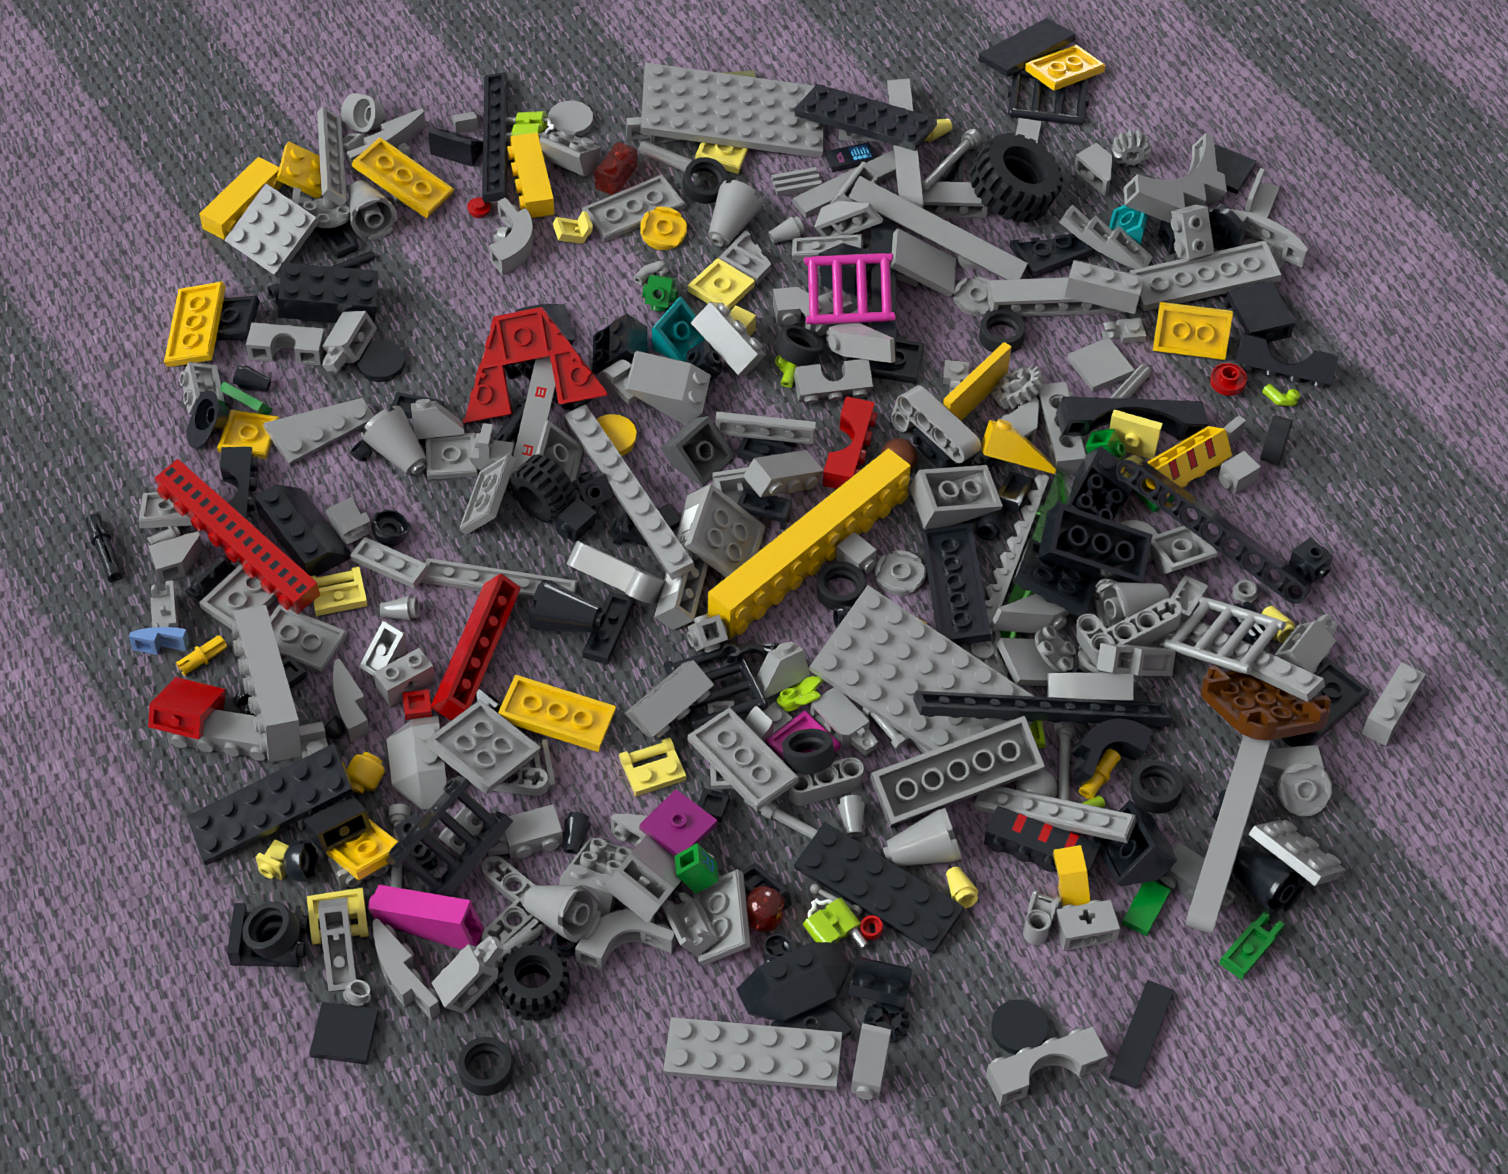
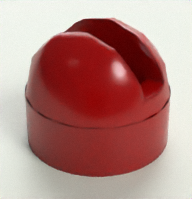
(865, 928)

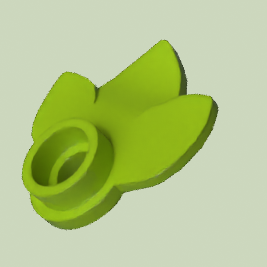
(800, 694)

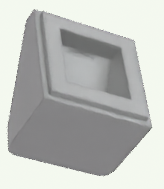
(465, 122)
(352, 142)

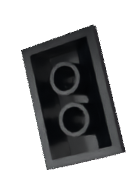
(1144, 856)

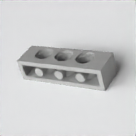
(1064, 451)

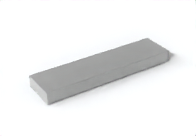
(765, 427)

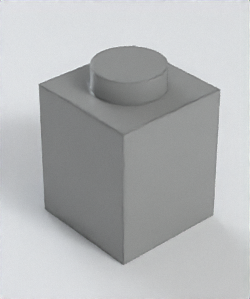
(1238, 472)
(857, 552)

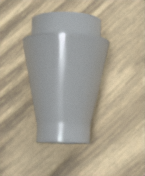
(787, 230)
(402, 608)
(852, 813)

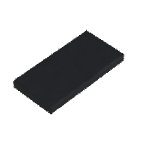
(1027, 46)
(1344, 694)

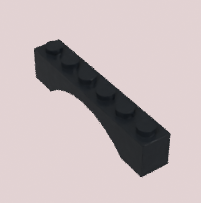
(1084, 414)

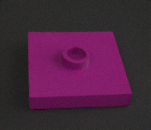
(678, 823)

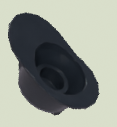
(207, 419)

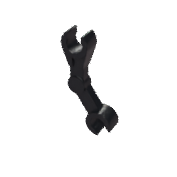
(750, 647)

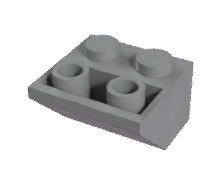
(571, 151)

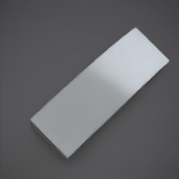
(1136, 660)
(1091, 686)
(349, 703)

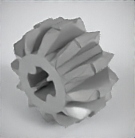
(1131, 148)

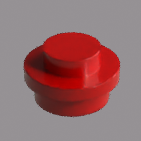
(478, 208)

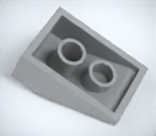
(668, 385)
(954, 495)

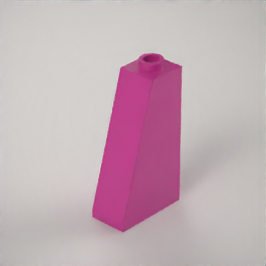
(428, 916)

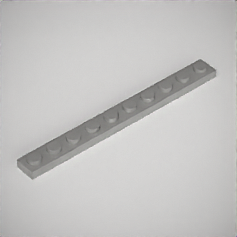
(629, 492)

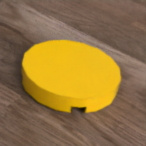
(663, 228)
(619, 431)

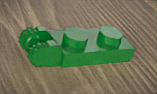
(1250, 946)

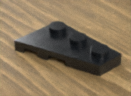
(1051, 253)

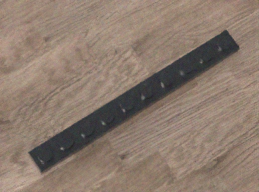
(1039, 708)

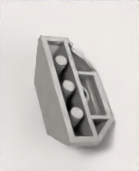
(413, 767)

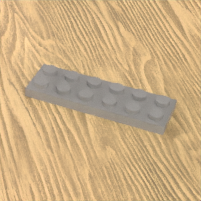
(1207, 275)
(753, 1054)

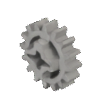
(1018, 387)

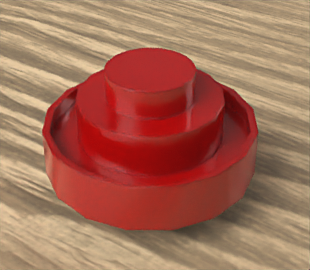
(1228, 379)

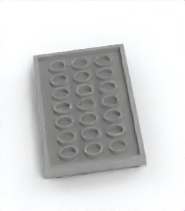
(727, 110)
(888, 654)

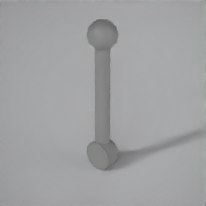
(816, 889)

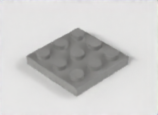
(272, 230)
(723, 532)
(482, 746)
(1298, 852)

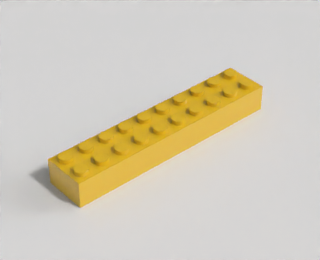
(809, 543)

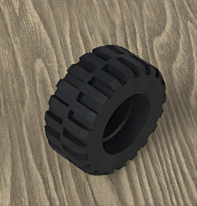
(1016, 177)

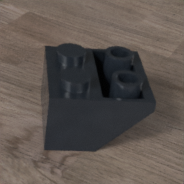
(618, 342)

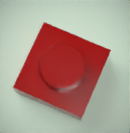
(417, 704)

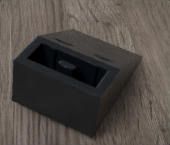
(1098, 487)

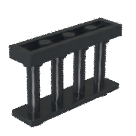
(476, 845)

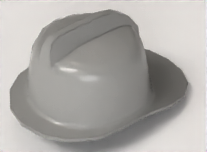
(362, 113)

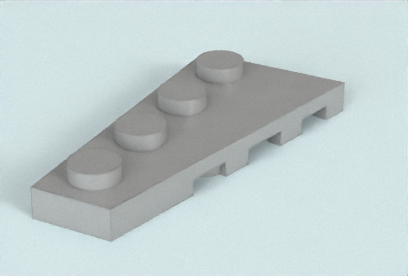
(313, 430)

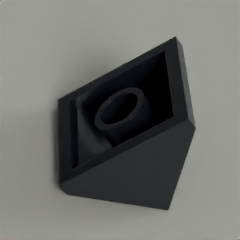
(454, 146)
(849, 275)

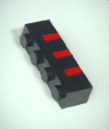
(1034, 840)

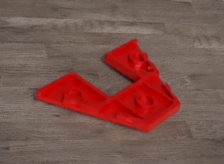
(520, 339)

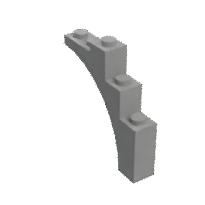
(1199, 186)

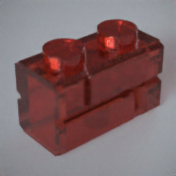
(616, 168)

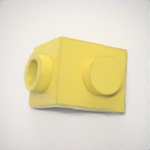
(573, 230)

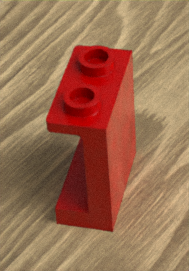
(184, 707)

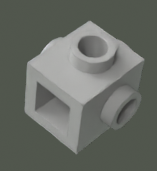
(715, 631)

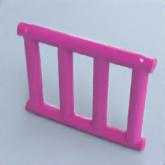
(837, 262)

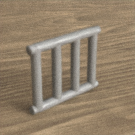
(1221, 658)

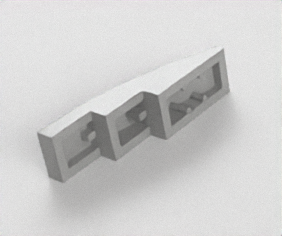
(394, 132)
(1098, 235)
(1188, 595)

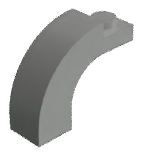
(517, 246)
(618, 929)

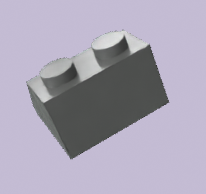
(698, 450)

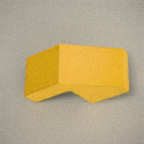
(1072, 875)

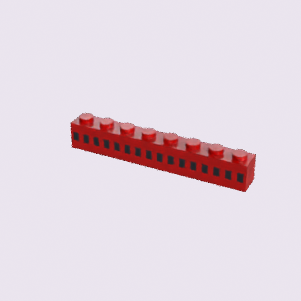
(237, 536)

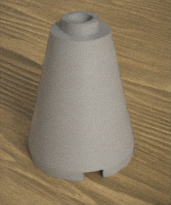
(370, 211)
(733, 211)
(395, 440)
(1123, 600)
(924, 842)
(565, 909)

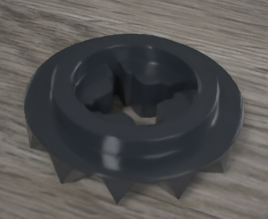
(900, 1022)

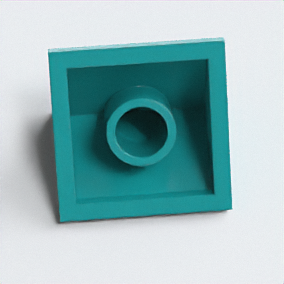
(1130, 221)
(674, 332)

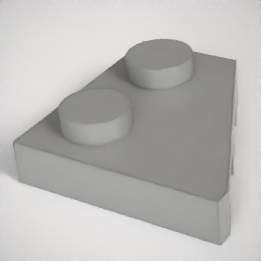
(747, 258)

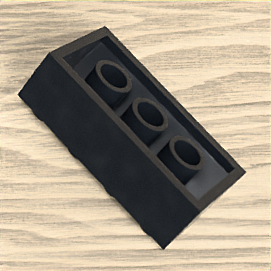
(301, 529)

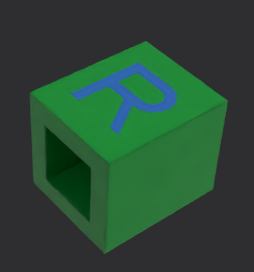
(696, 868)

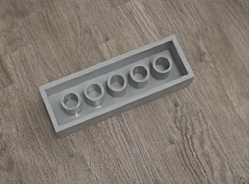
(266, 683)
(957, 771)

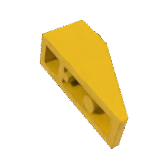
(1008, 444)

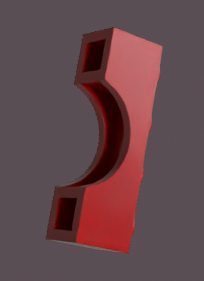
(855, 420)

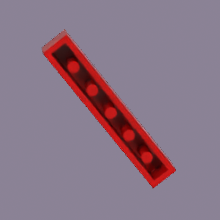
(476, 647)

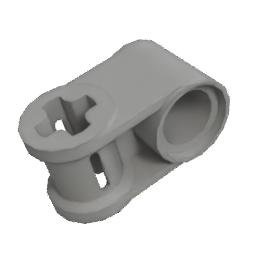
(1040, 914)

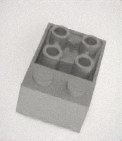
(594, 868)
(644, 879)

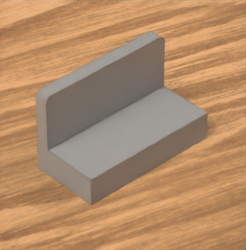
(1261, 196)

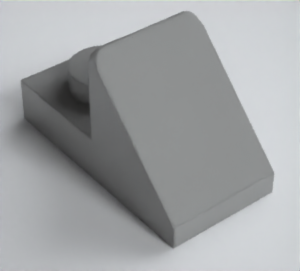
(384, 648)
(768, 721)

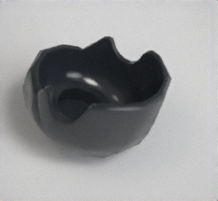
(390, 527)
(300, 861)

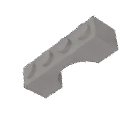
(1078, 1052)

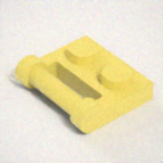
(340, 596)
(654, 774)
(356, 909)

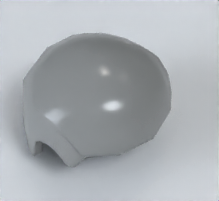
(1038, 783)

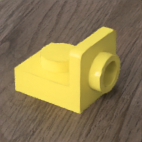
(272, 861)

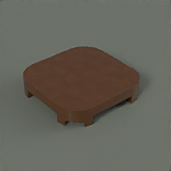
(1261, 708)

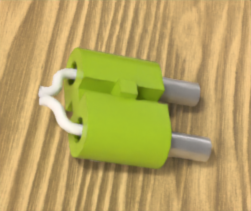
(530, 123)
(833, 923)

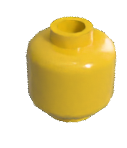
(365, 772)

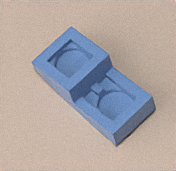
(152, 639)

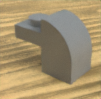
(615, 380)
(487, 450)
(348, 521)
(312, 738)

